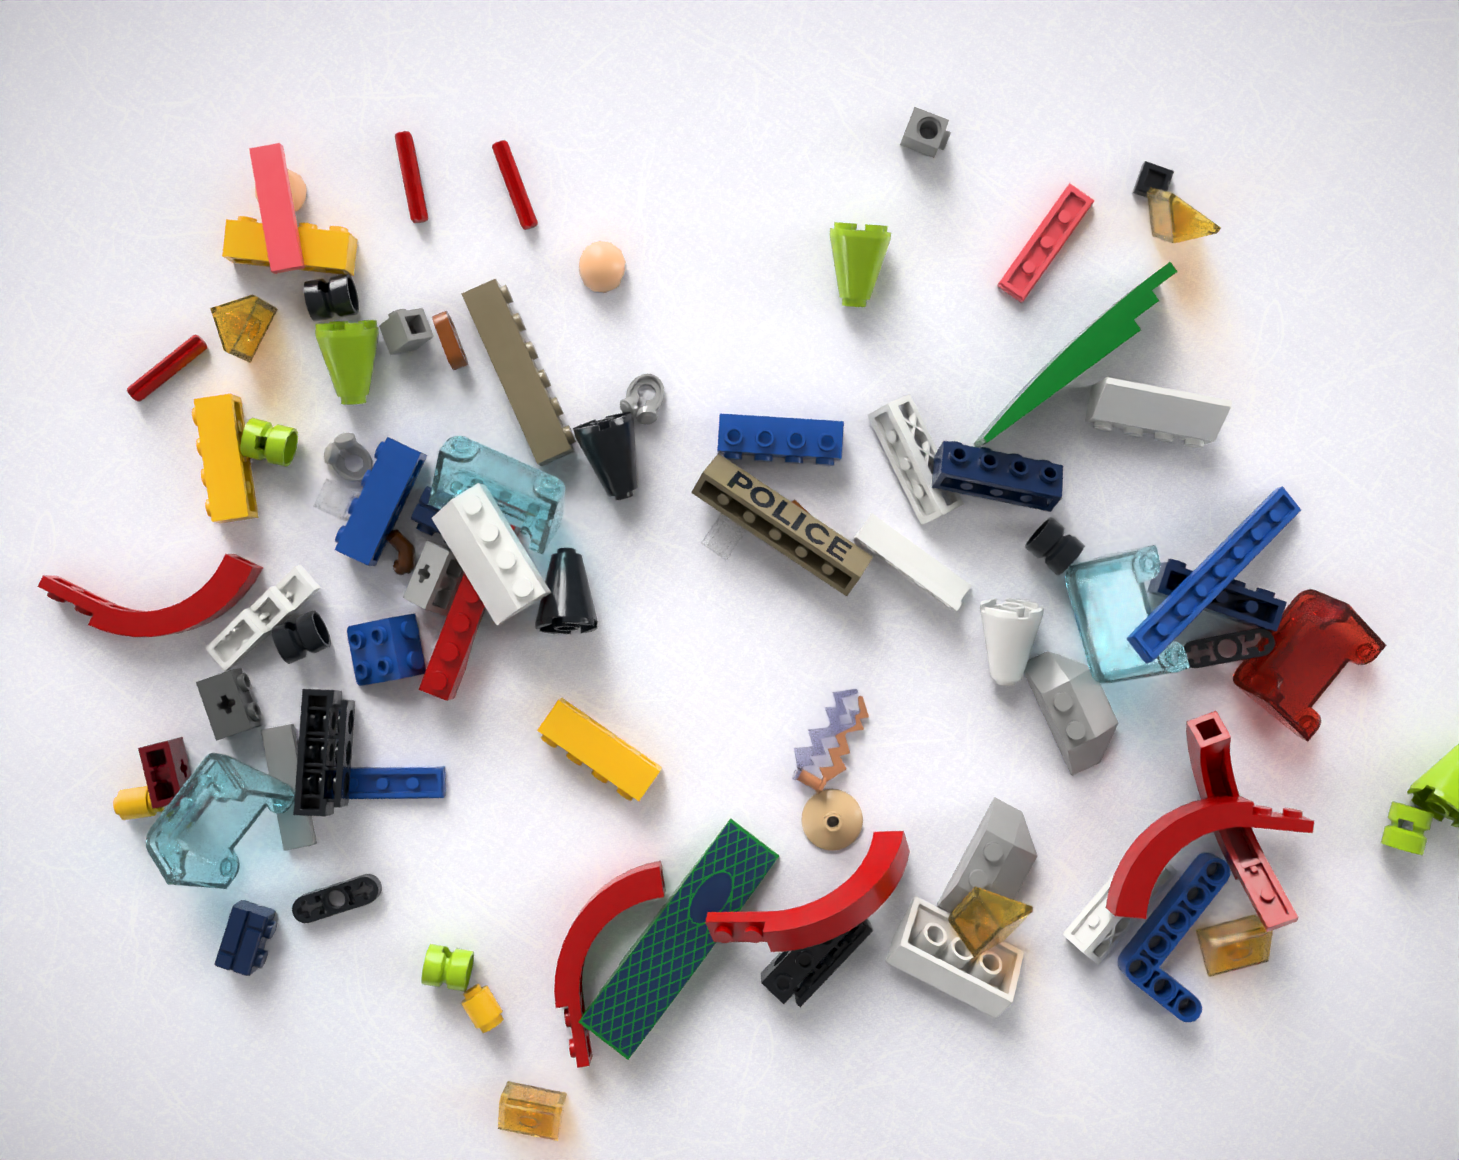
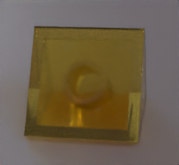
(1175, 219)
(243, 325)
(986, 919)
(1234, 945)
(531, 1110)

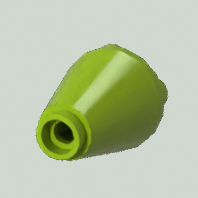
(858, 259)
(349, 356)

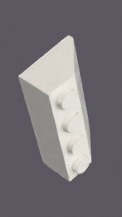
(1156, 411)
(490, 553)
(936, 954)

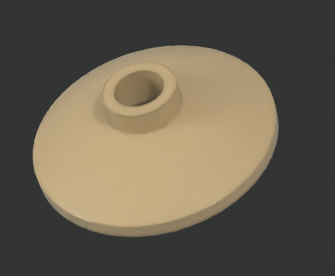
(827, 804)

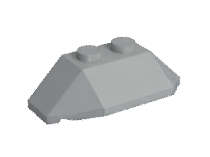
(1072, 708)
(995, 857)

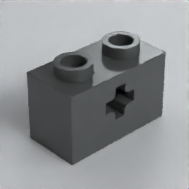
(216, 694)

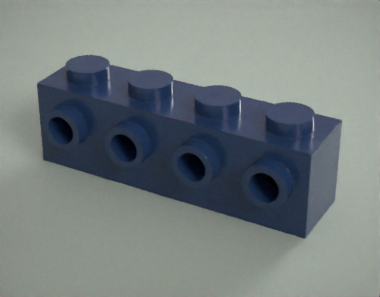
(997, 476)
(1234, 602)

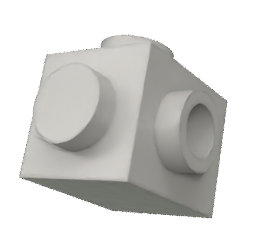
(406, 330)

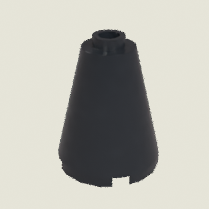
(611, 452)
(570, 599)

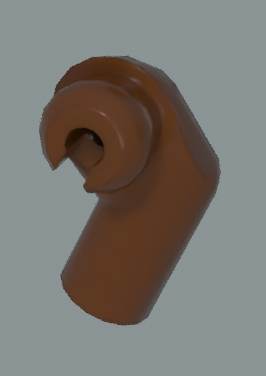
(406, 552)

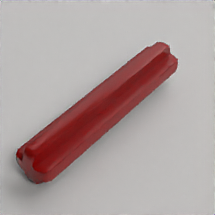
(411, 177)
(514, 185)
(167, 368)

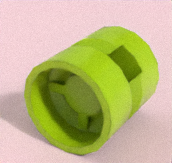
(264, 441)
(1405, 839)
(447, 967)

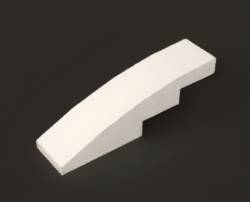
(258, 621)

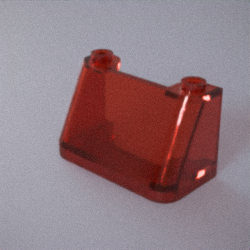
(1309, 652)

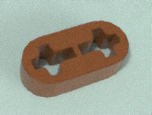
(450, 340)

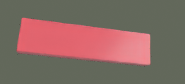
(276, 208)
(1045, 243)

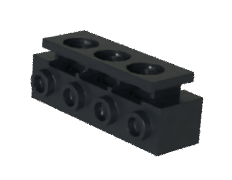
(318, 752)
(791, 967)

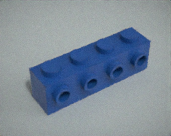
(780, 437)
(380, 501)

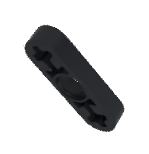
(1249, 636)
(319, 913)

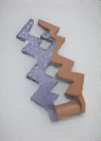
(836, 729)

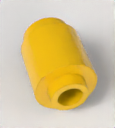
(134, 804)
(482, 1008)

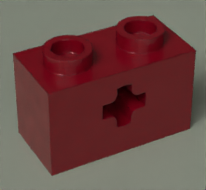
(164, 770)

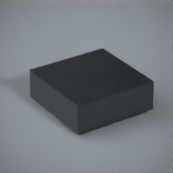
(1152, 177)

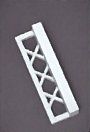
(910, 460)
(912, 562)
(1098, 924)

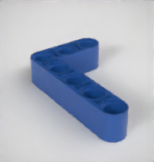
(1171, 934)

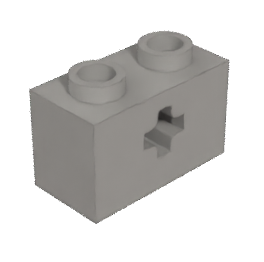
(435, 579)

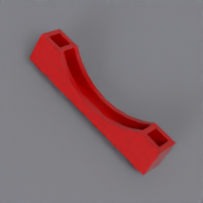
(455, 642)

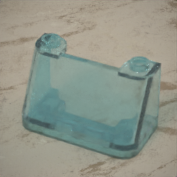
(515, 486)
(1109, 606)
(209, 817)

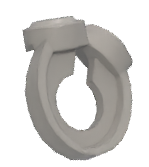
(647, 413)
(348, 442)

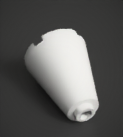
(1009, 636)

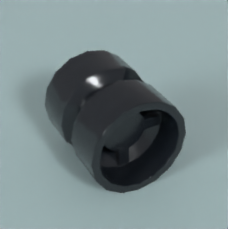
(331, 297)
(1057, 548)
(297, 638)

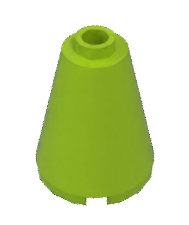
(1439, 788)

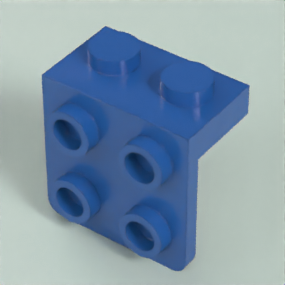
(386, 649)

